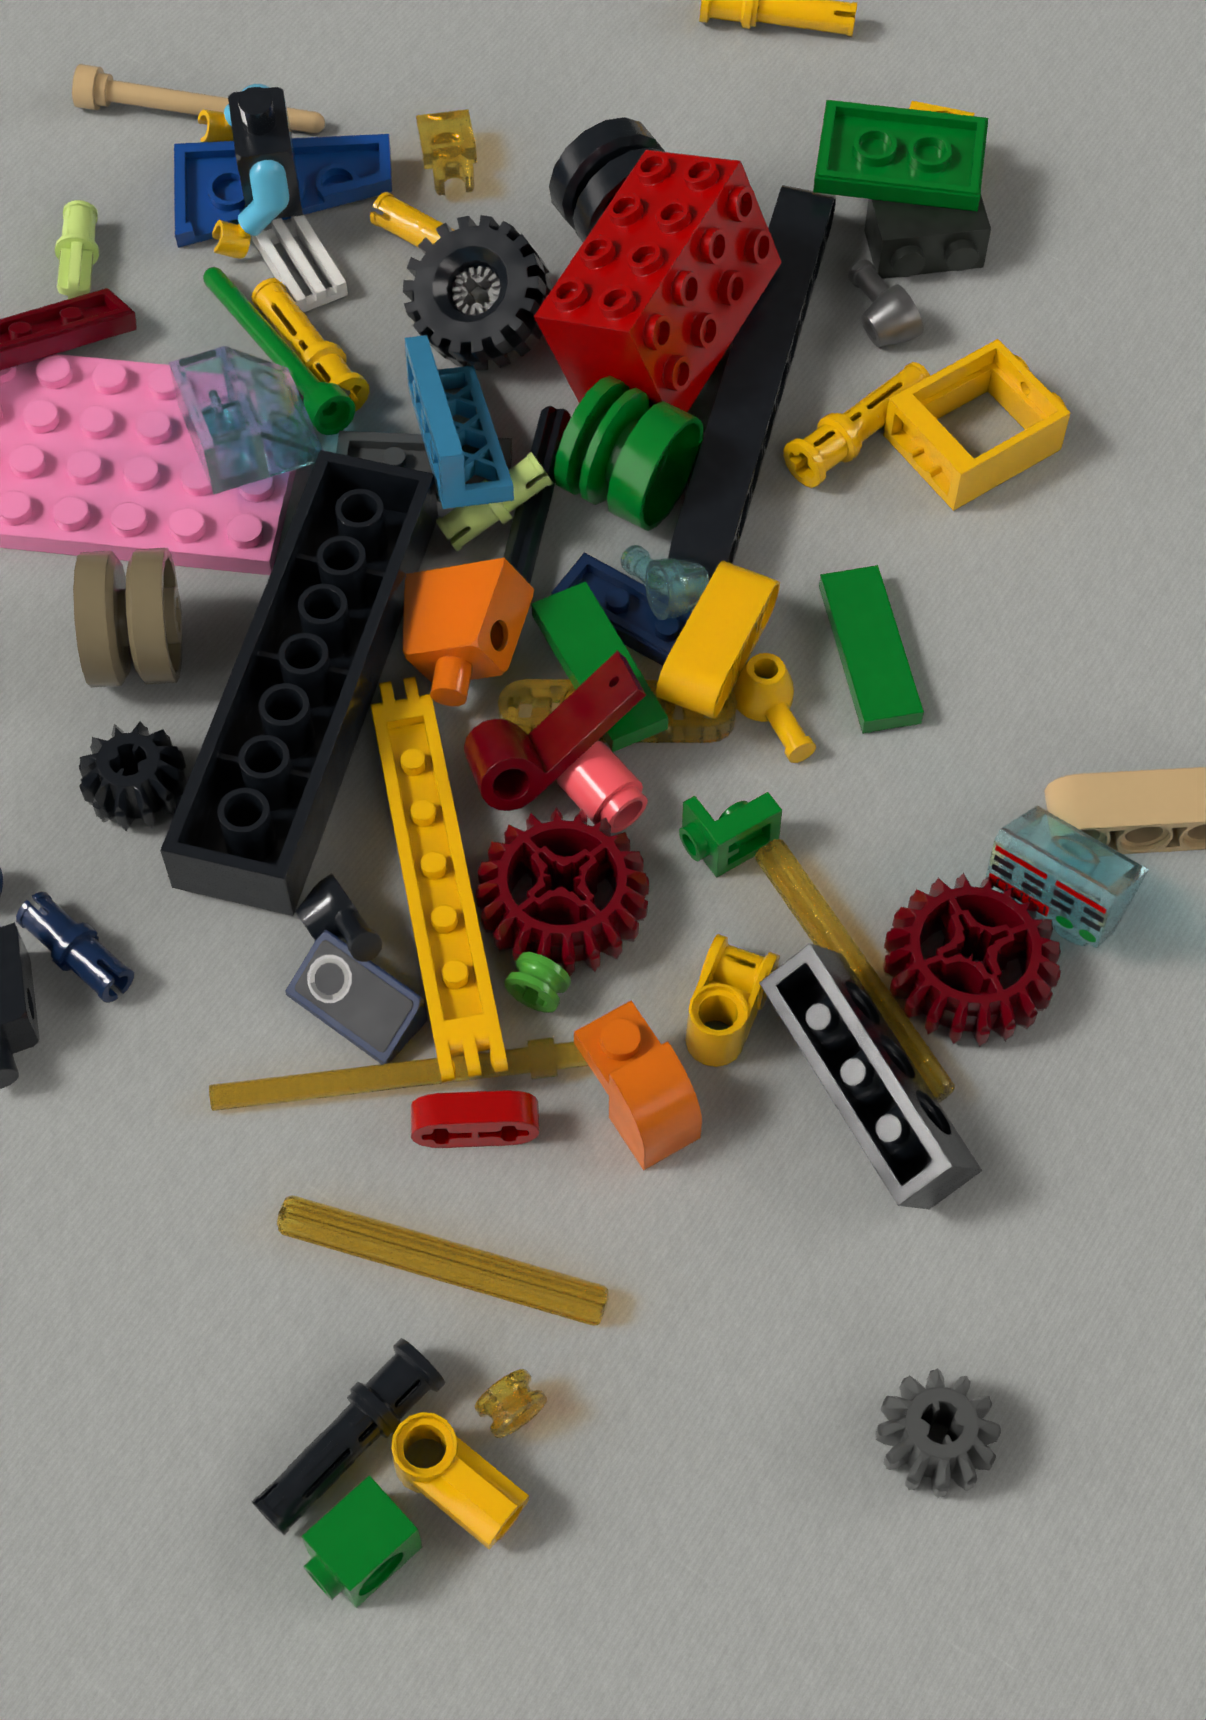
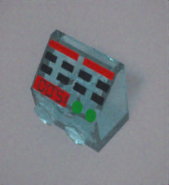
(1064, 875)

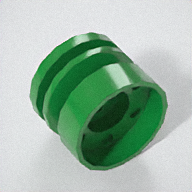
(628, 452)

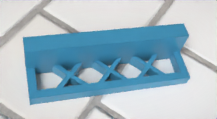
(445, 437)

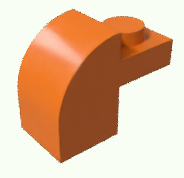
(645, 1083)

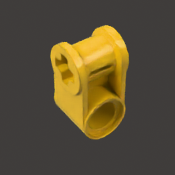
(728, 994)

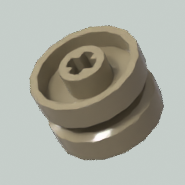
(127, 617)

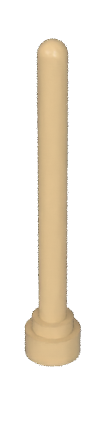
(95, 89)

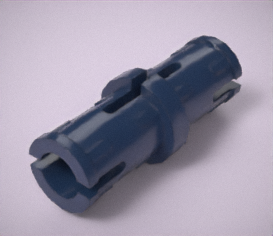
(75, 947)

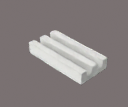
(284, 233)

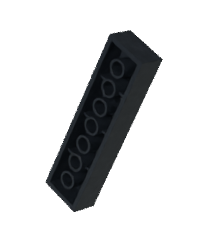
(301, 685)

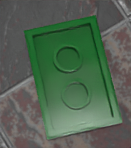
(901, 155)

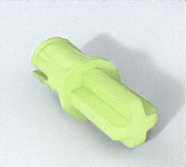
(77, 249)

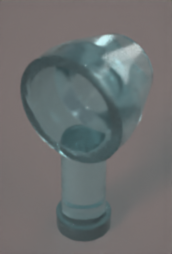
(670, 583)

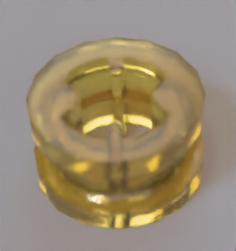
(510, 1403)

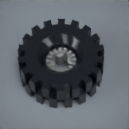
(458, 263)

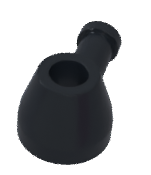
(331, 910)

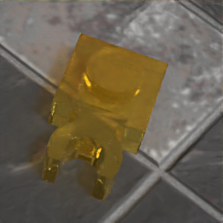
(448, 147)

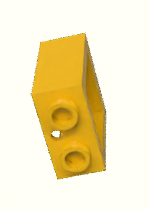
(940, 458)

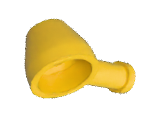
(771, 701)

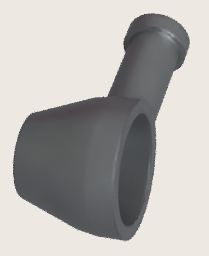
(892, 314)

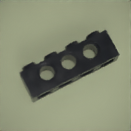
(870, 1078)

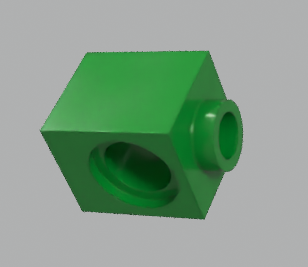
(360, 1543)

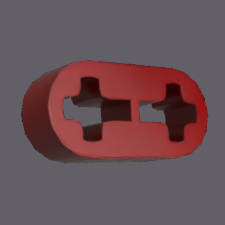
(474, 1119)

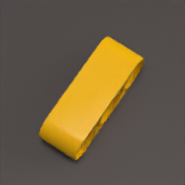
(717, 639)

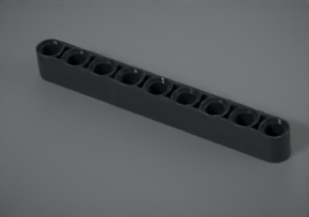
(753, 386)

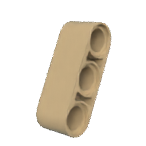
(1135, 808)

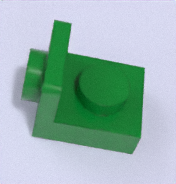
(732, 837)

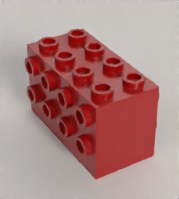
(662, 279)

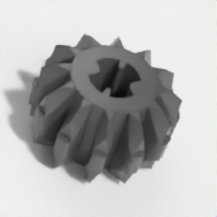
(963, 1445)

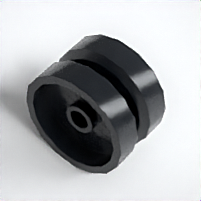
(595, 169)

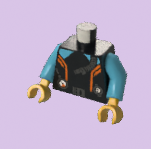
(265, 162)

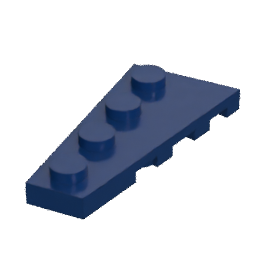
(328, 172)

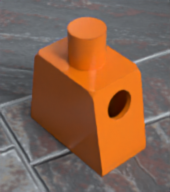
(463, 624)

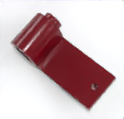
(519, 766)

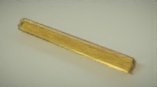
(828, 932)
(443, 1260)

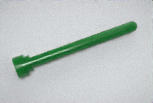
(325, 402)

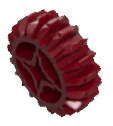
(560, 912)
(958, 989)

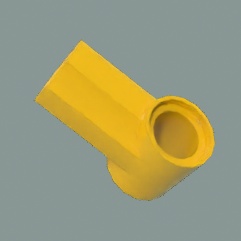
(461, 1483)

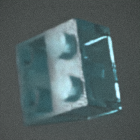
(243, 417)

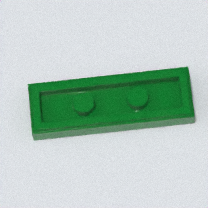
(582, 643)
(870, 649)

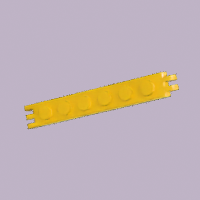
(437, 883)

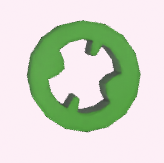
(537, 982)

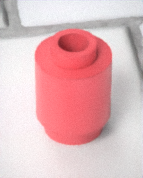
(604, 788)

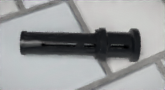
(372, 1412)

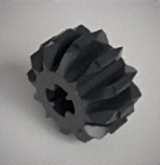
(132, 775)

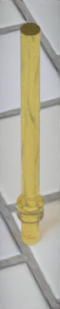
(540, 1058)

